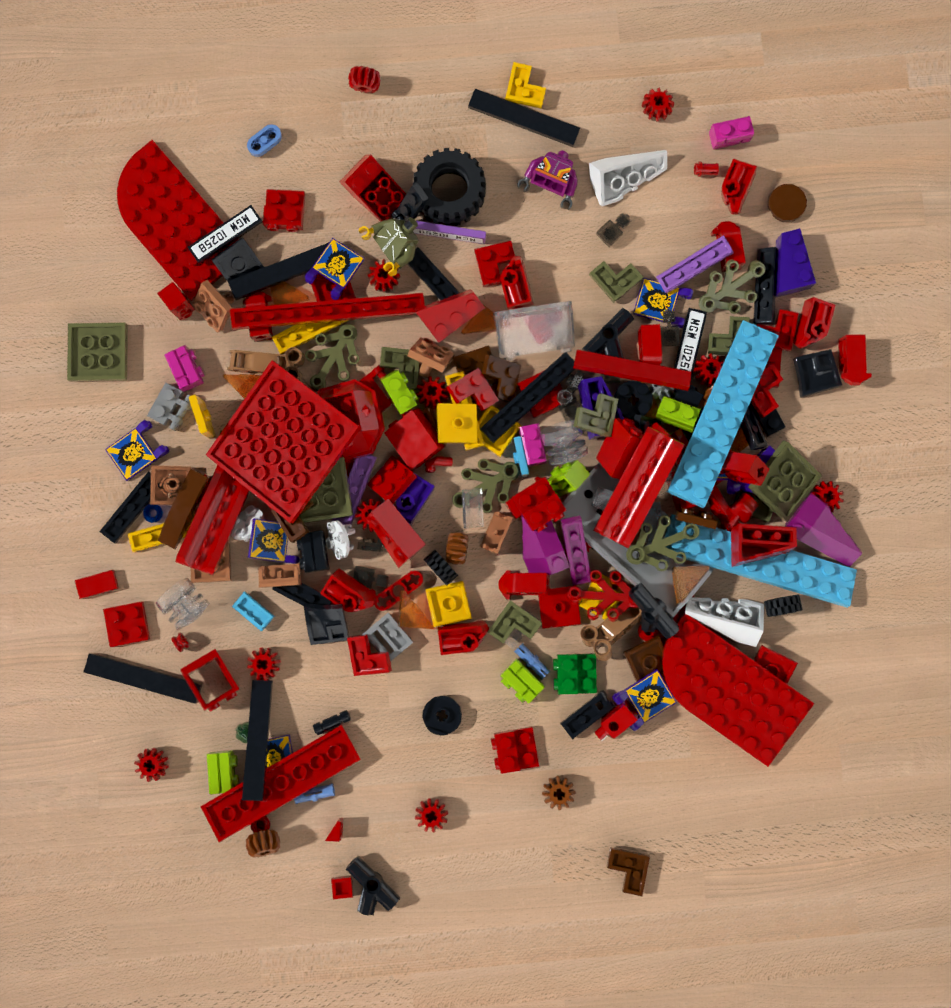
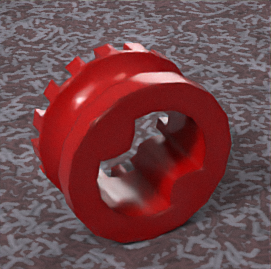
(179, 642)

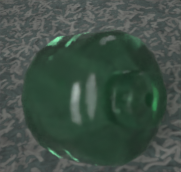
(242, 732)

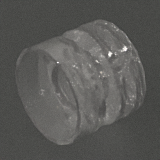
(564, 443)
(181, 602)

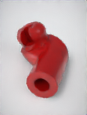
(437, 461)

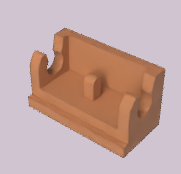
(496, 532)
(279, 575)

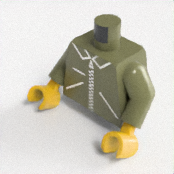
(395, 240)

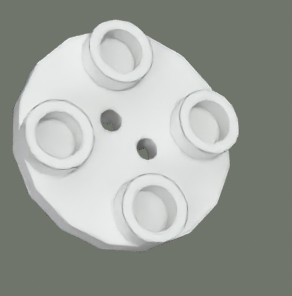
(243, 526)
(338, 538)

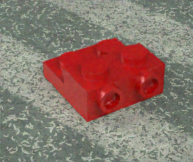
(284, 210)
(539, 505)
(515, 750)

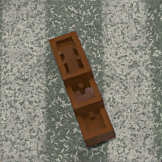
(183, 509)

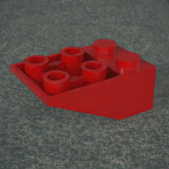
(373, 188)

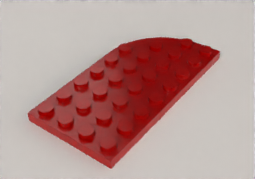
(167, 216)
(731, 691)

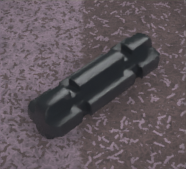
(331, 722)

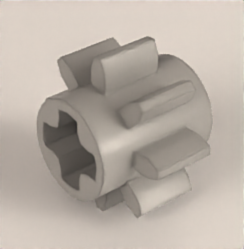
(660, 391)

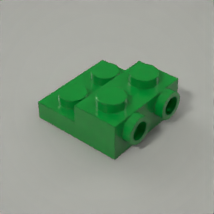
(575, 674)

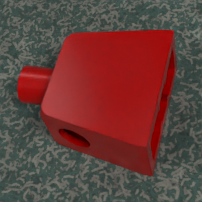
(623, 715)

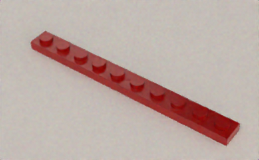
(325, 311)

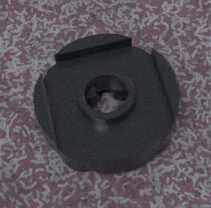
(641, 392)
(451, 709)

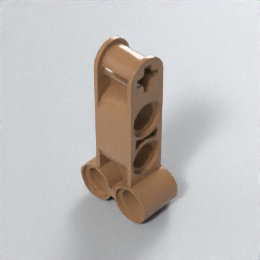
(257, 362)
(609, 632)

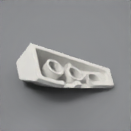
(621, 174)
(737, 620)

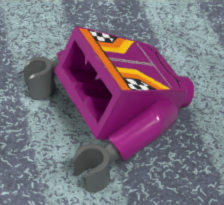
(554, 174)

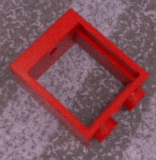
(201, 662)

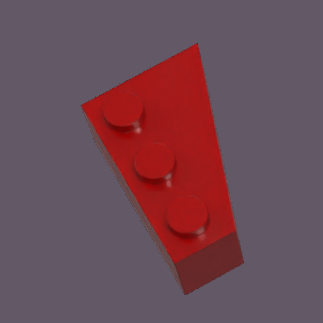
(450, 313)
(395, 533)
(760, 542)

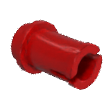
(706, 169)

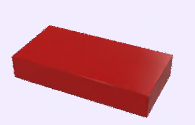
(96, 584)

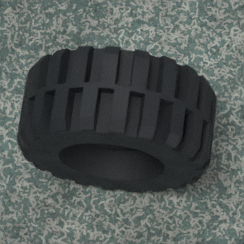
(451, 163)

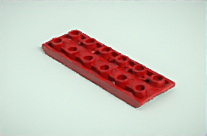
(638, 487)
(213, 523)

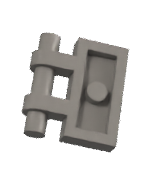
(166, 404)

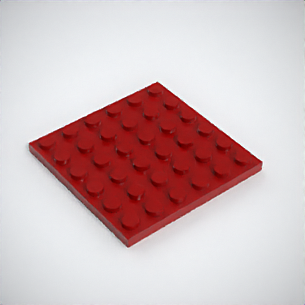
(283, 441)

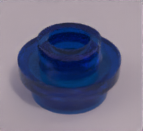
(147, 513)

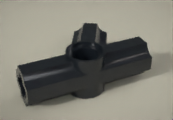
(610, 346)
(653, 612)
(370, 895)

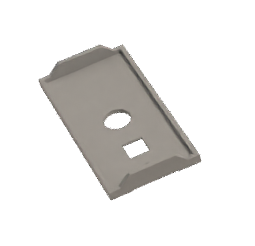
(656, 582)

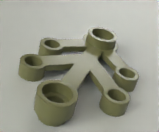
(729, 287)
(335, 354)
(489, 482)
(659, 545)

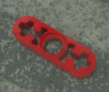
(407, 577)

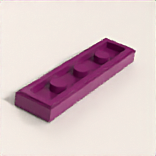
(576, 550)

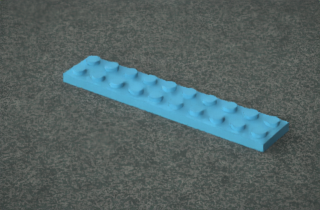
(722, 414)
(787, 571)

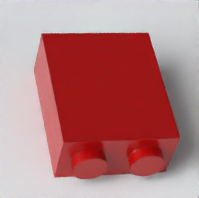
(414, 438)
(619, 448)

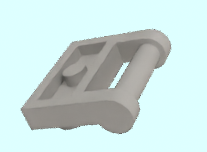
(391, 633)

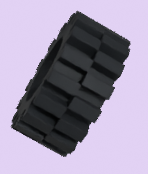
(440, 567)
(783, 605)

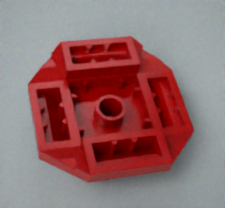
(362, 407)

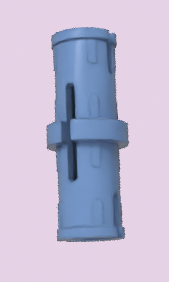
(532, 661)
(327, 791)

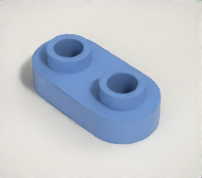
(263, 139)

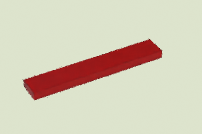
(632, 370)

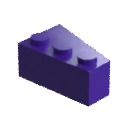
(793, 264)
(588, 393)

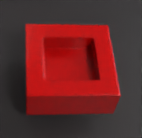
(342, 887)

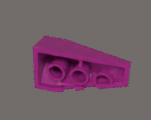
(822, 531)
(543, 550)

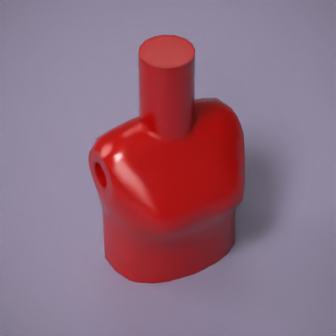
(742, 510)

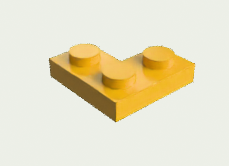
(520, 91)

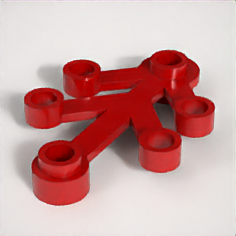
(609, 596)

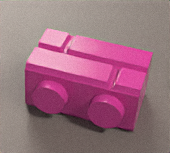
(731, 132)
(184, 368)
(533, 445)

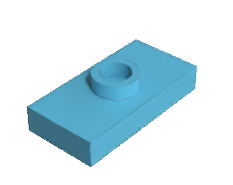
(520, 457)
(253, 611)

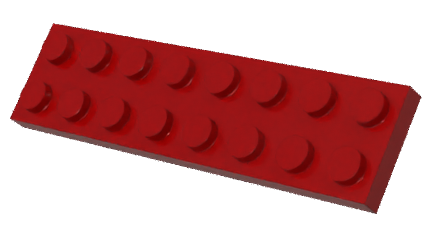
(283, 783)

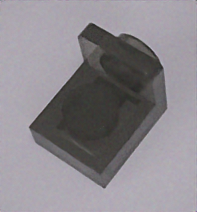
(369, 545)

